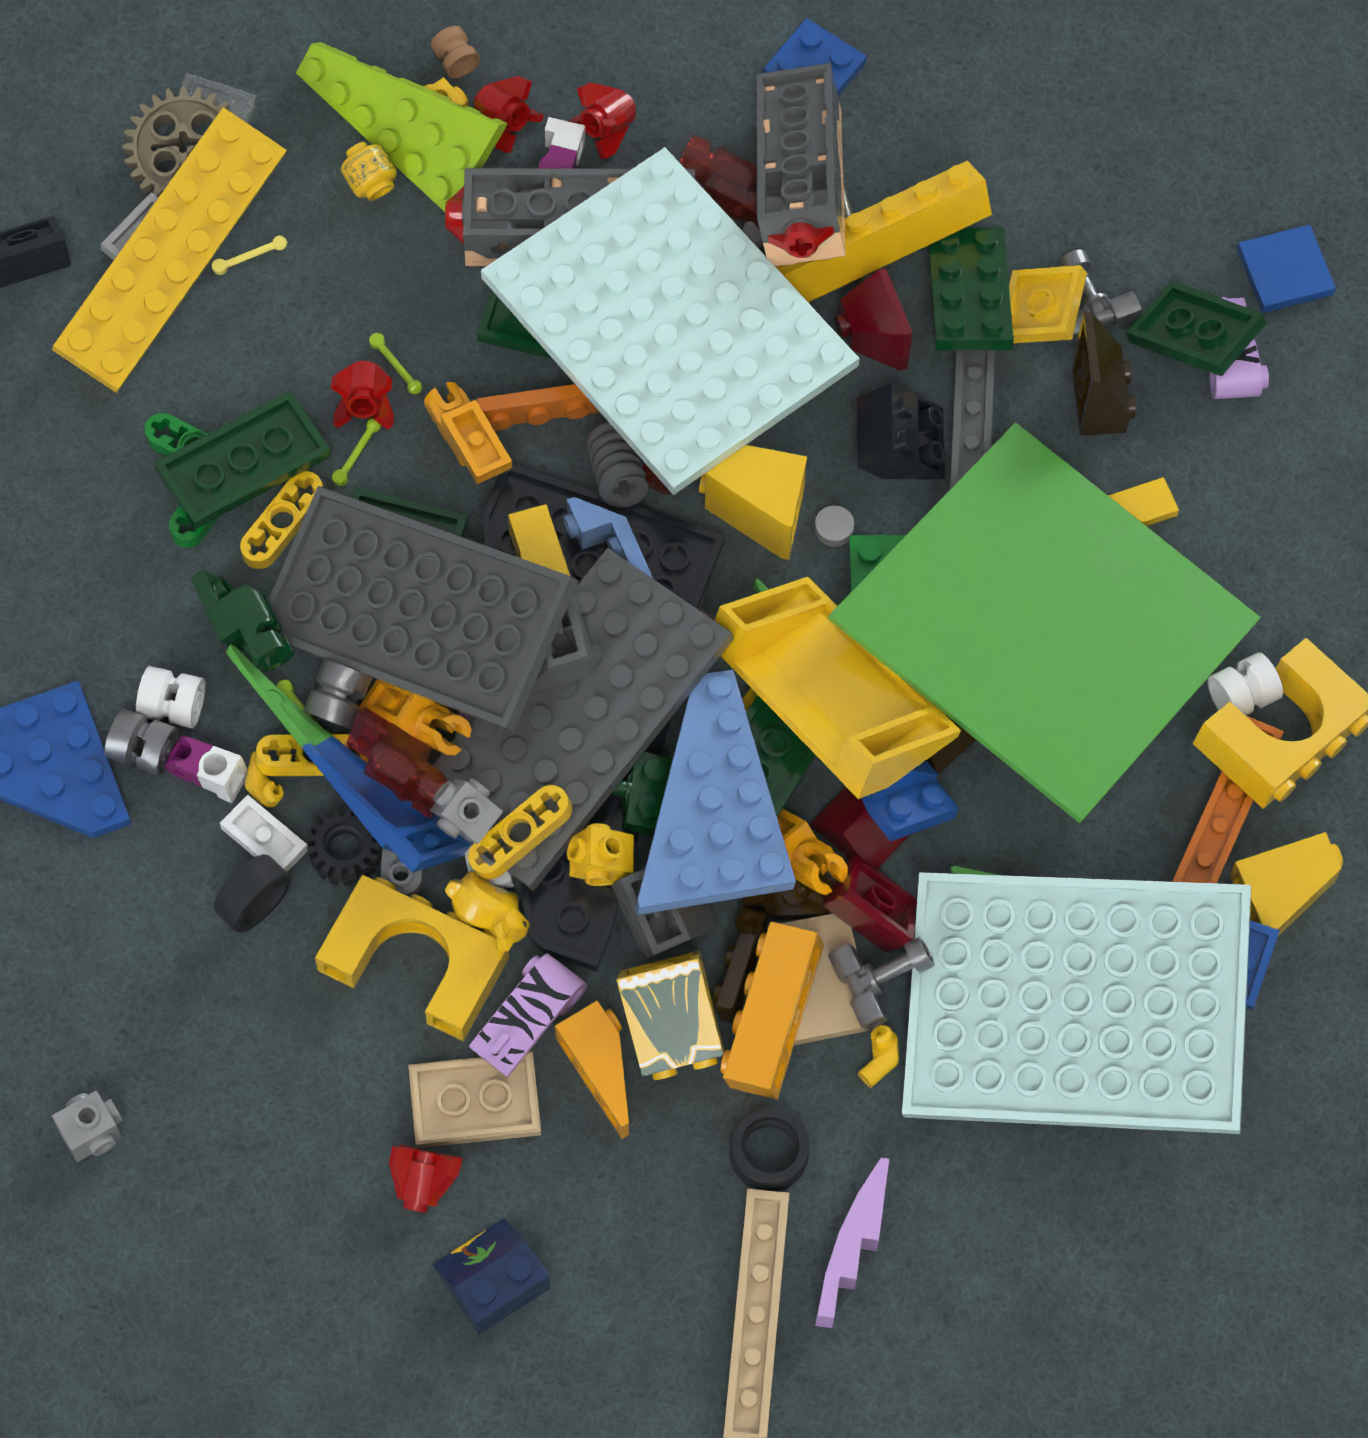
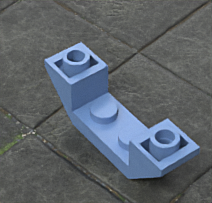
(597, 525)

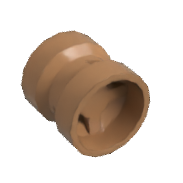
(453, 48)

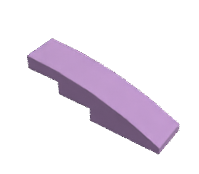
(858, 1232)

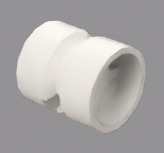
(1248, 685)
(157, 692)

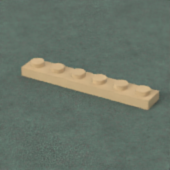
(756, 1314)

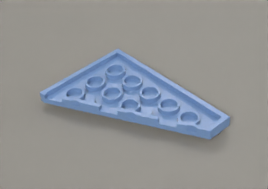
(716, 817)

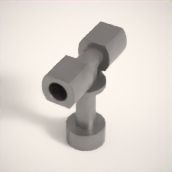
(1117, 310)
(867, 982)

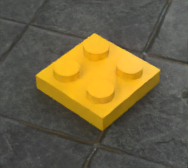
(1045, 302)

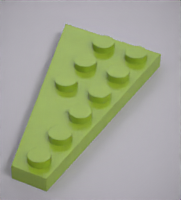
(416, 126)

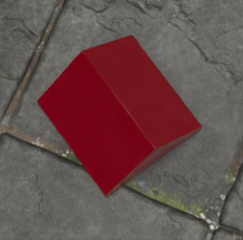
(854, 831)
(873, 906)

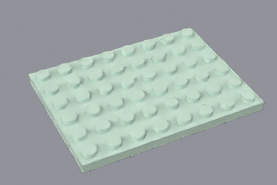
(669, 320)
(1079, 1002)

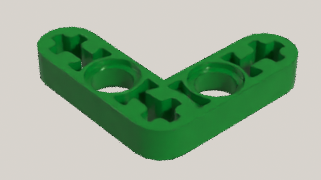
(166, 446)

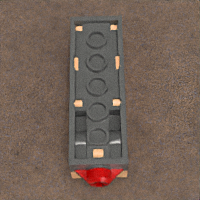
(800, 165)
(512, 204)

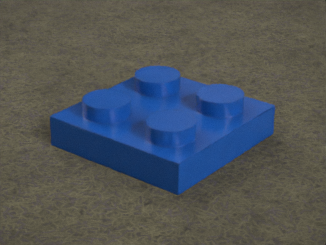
(816, 46)

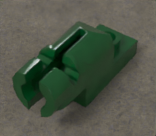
(243, 620)

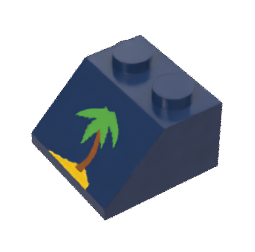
(493, 1275)

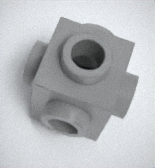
(465, 809)
(88, 1125)

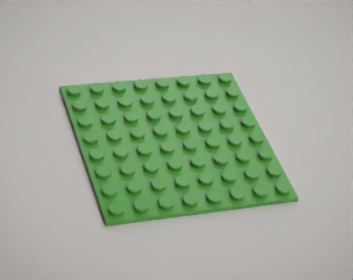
(1045, 621)

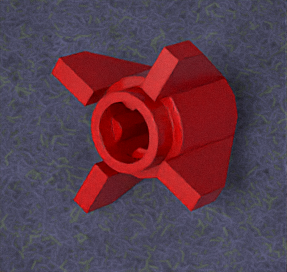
(506, 102)
(605, 115)
(363, 394)
(422, 1176)

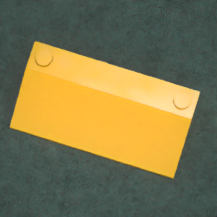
(831, 688)

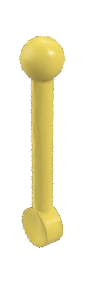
(220, 266)

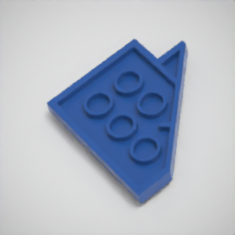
(58, 764)

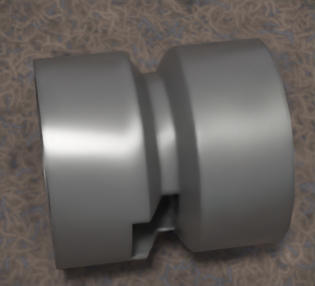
(337, 693)
(129, 735)

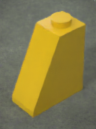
(1288, 879)

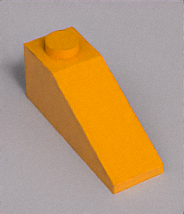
(594, 1049)

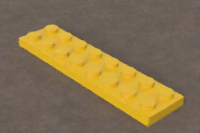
(169, 250)

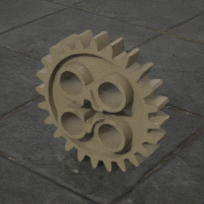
(183, 113)

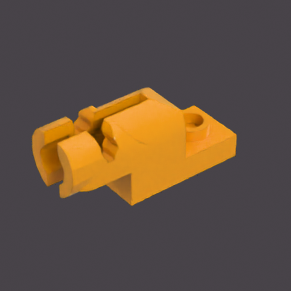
(468, 433)
(416, 716)
(809, 855)

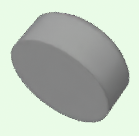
(834, 526)

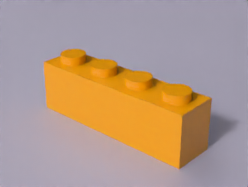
(772, 1010)

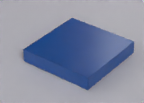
(1286, 268)

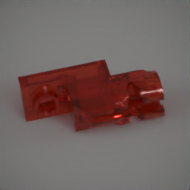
(727, 178)
(396, 760)

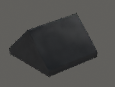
(32, 251)

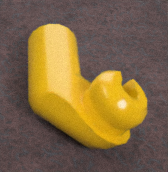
(261, 787)
(885, 1055)

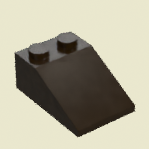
(1101, 381)

